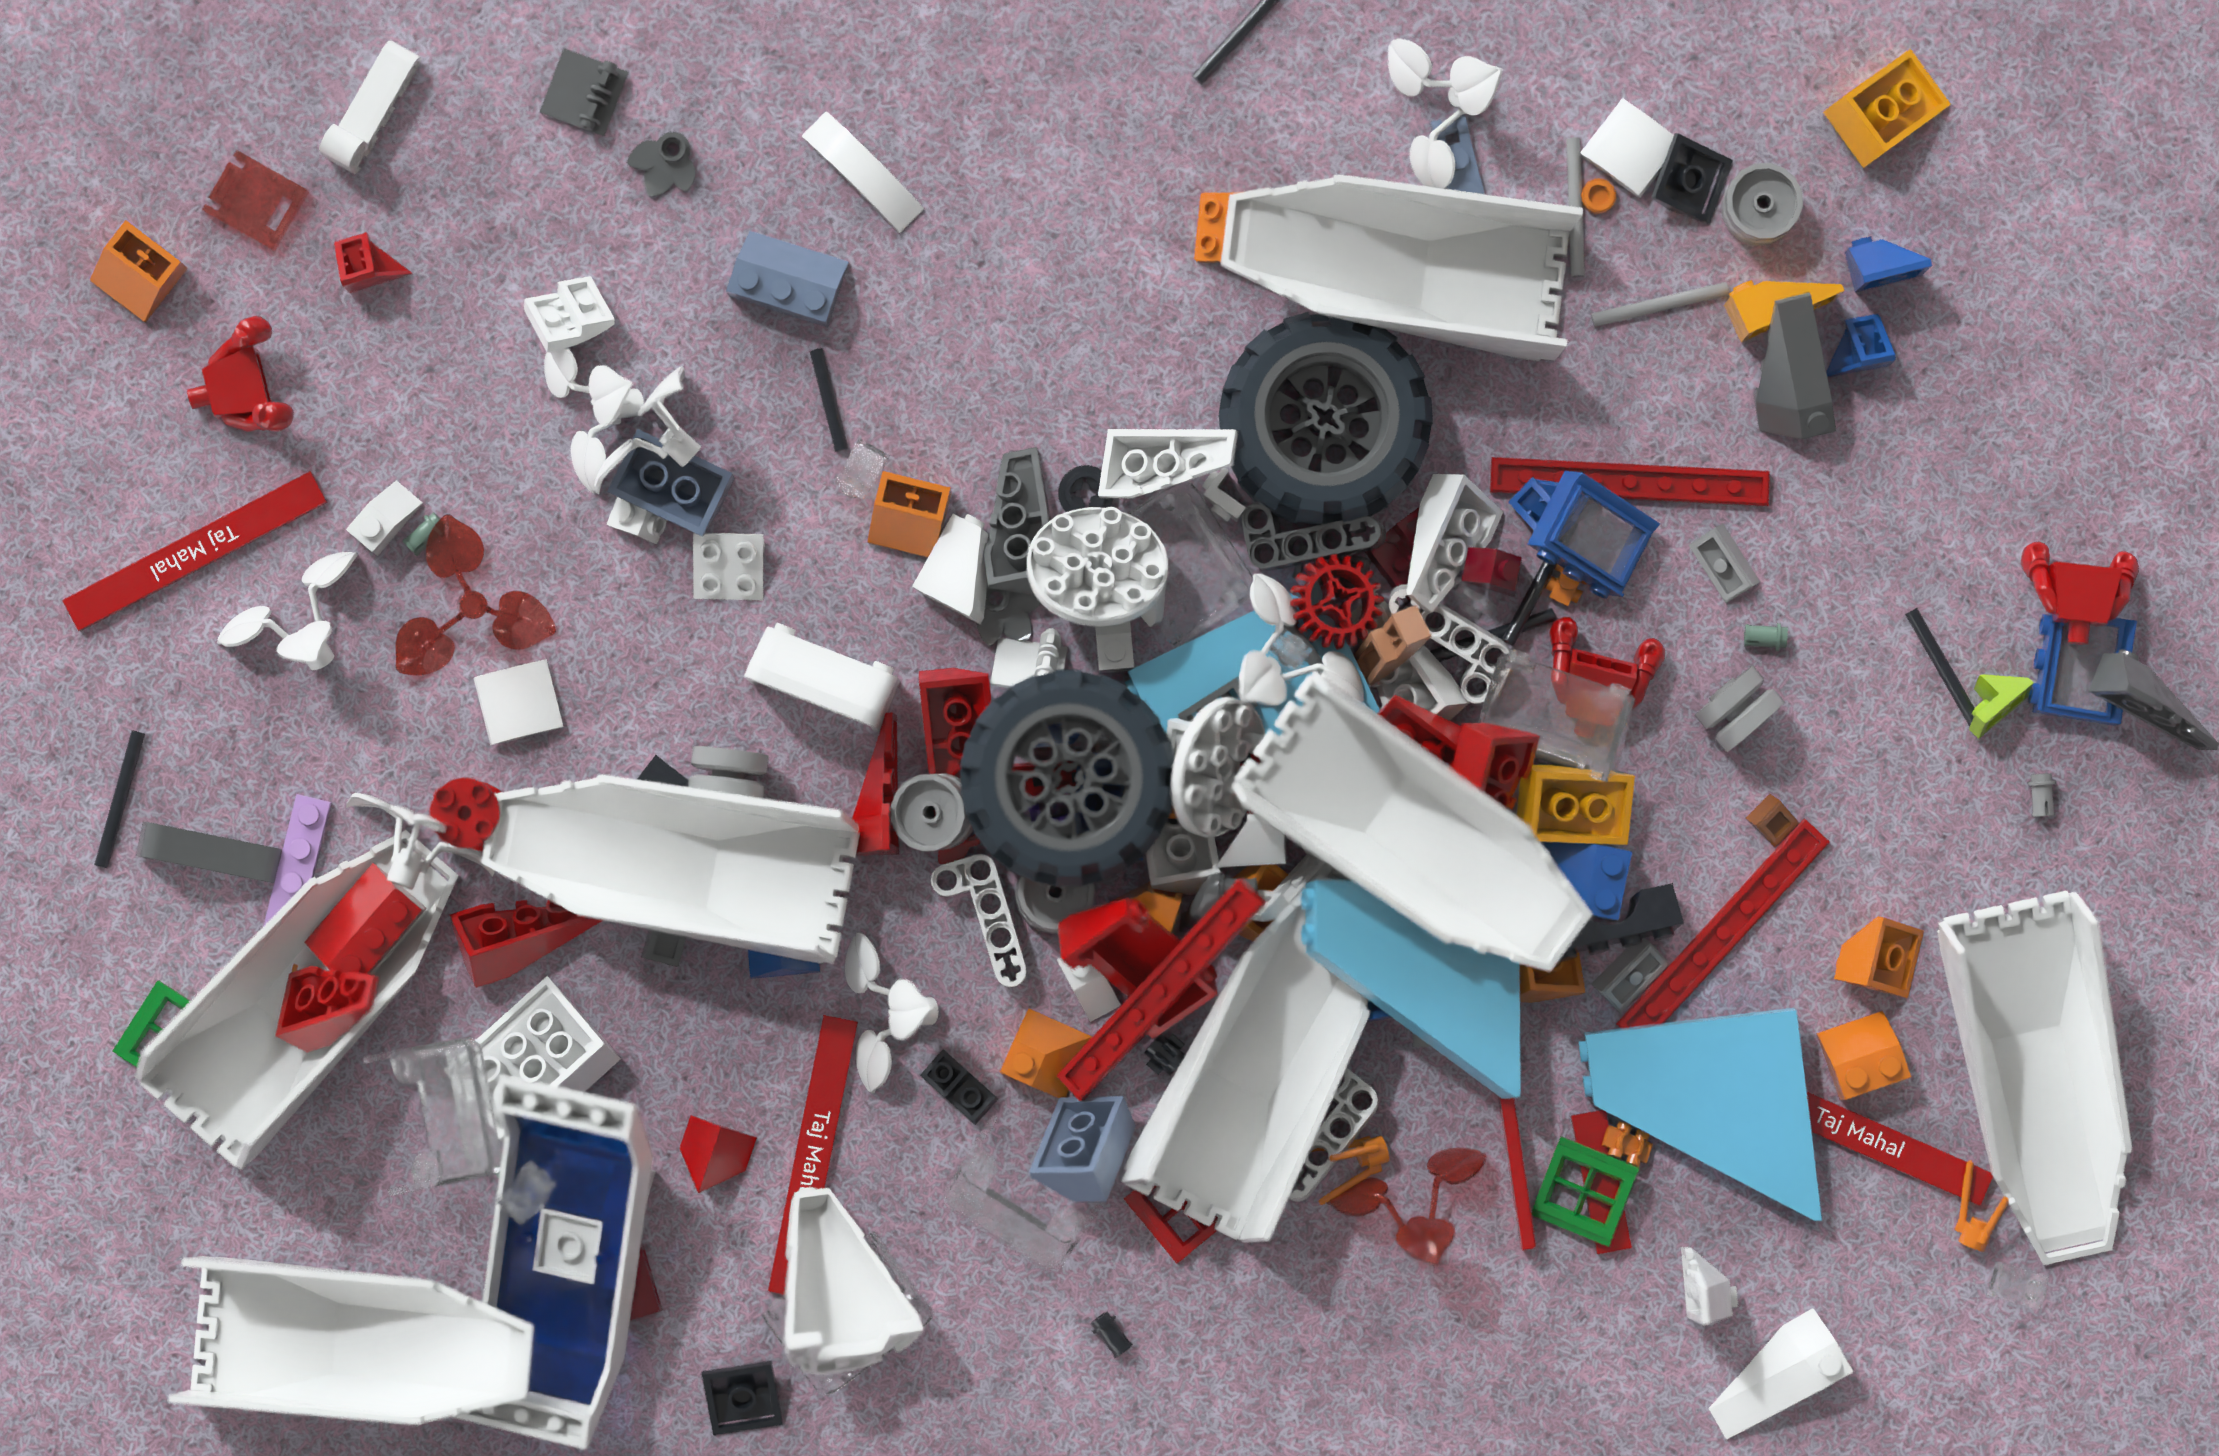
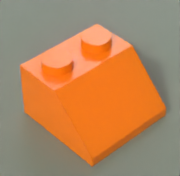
(1863, 1055)

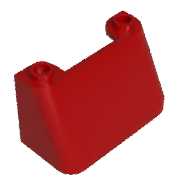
(1126, 948)

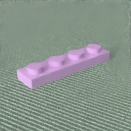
(299, 850)

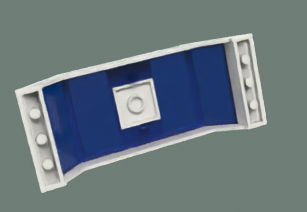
(573, 1259)

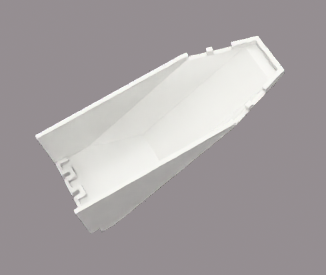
(1409, 259)
(1409, 829)
(682, 861)
(223, 1049)
(2043, 1066)
(1252, 1087)
(350, 1344)

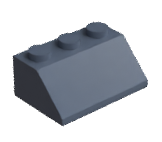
(787, 278)
(678, 494)
(1084, 1147)

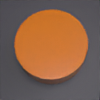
(1598, 196)

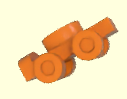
(1564, 588)
(1622, 1143)

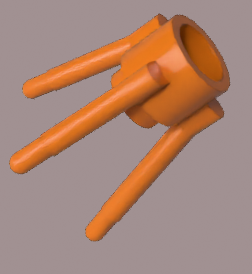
(1368, 1152)
(1977, 1231)

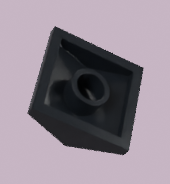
(1689, 178)
(742, 1394)

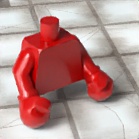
(238, 385)
(2080, 592)
(1604, 669)

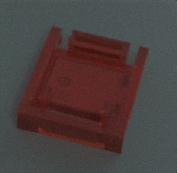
(250, 198)

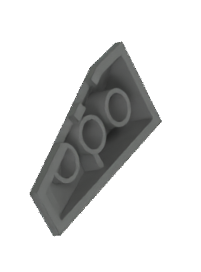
(1794, 381)

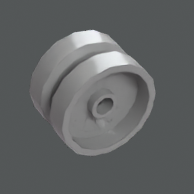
(1760, 183)
(1739, 708)
(728, 771)
(914, 817)
(1045, 912)

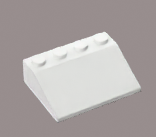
(545, 1043)

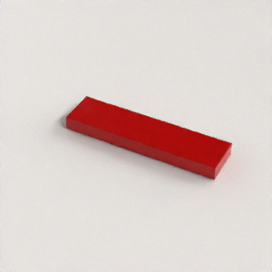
(1590, 1131)

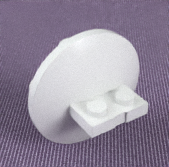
(1097, 567)
(1207, 762)

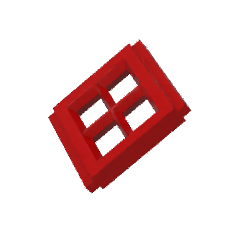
(1163, 1231)

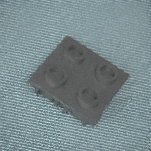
(584, 92)

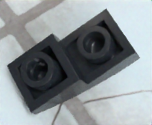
(959, 1087)

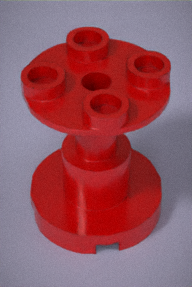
(467, 811)

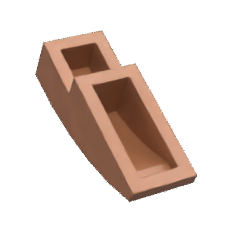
(1392, 644)

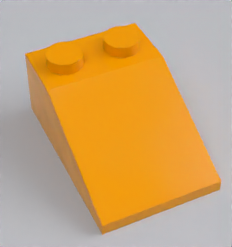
(1886, 108)
(1752, 305)
(1574, 807)

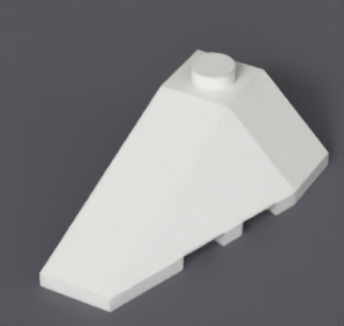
(1155, 459)

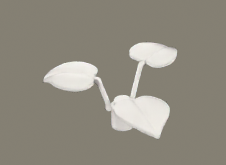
(1471, 90)
(611, 402)
(675, 440)
(307, 644)
(1261, 674)
(408, 863)
(906, 1011)

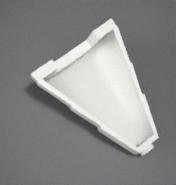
(838, 1292)

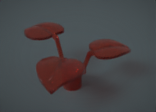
(520, 617)
(1421, 1236)

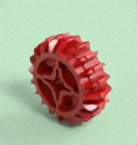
(1341, 616)

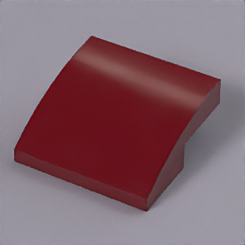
(1395, 555)

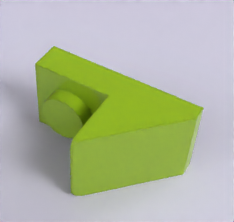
(1999, 698)

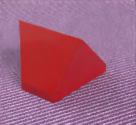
(365, 264)
(714, 1152)

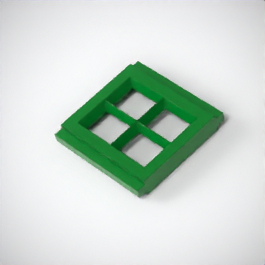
(145, 1020)
(1596, 1162)

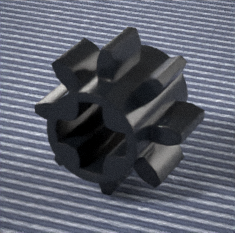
(1165, 1054)

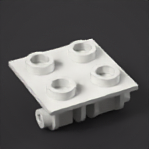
(728, 566)
(1021, 659)

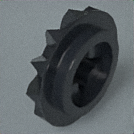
(1073, 482)

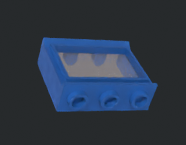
(1592, 534)
(2069, 669)

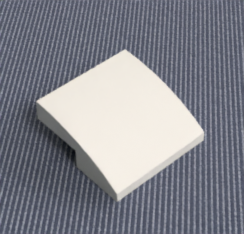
(1629, 148)
(569, 315)
(518, 702)

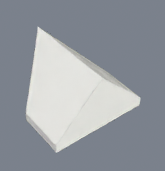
(1256, 845)

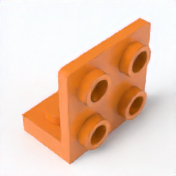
(1211, 226)

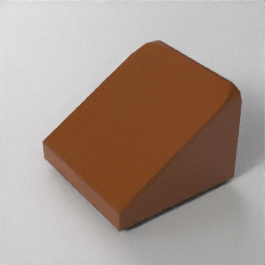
(1772, 820)

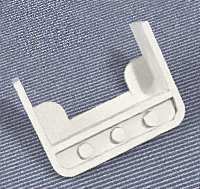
(823, 677)

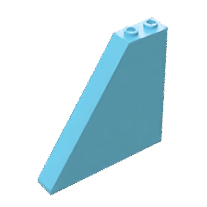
(1214, 659)
(1438, 990)
(1717, 1092)

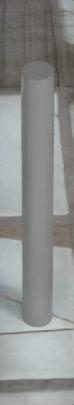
(1575, 200)
(1660, 304)

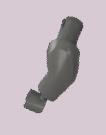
(1207, 896)

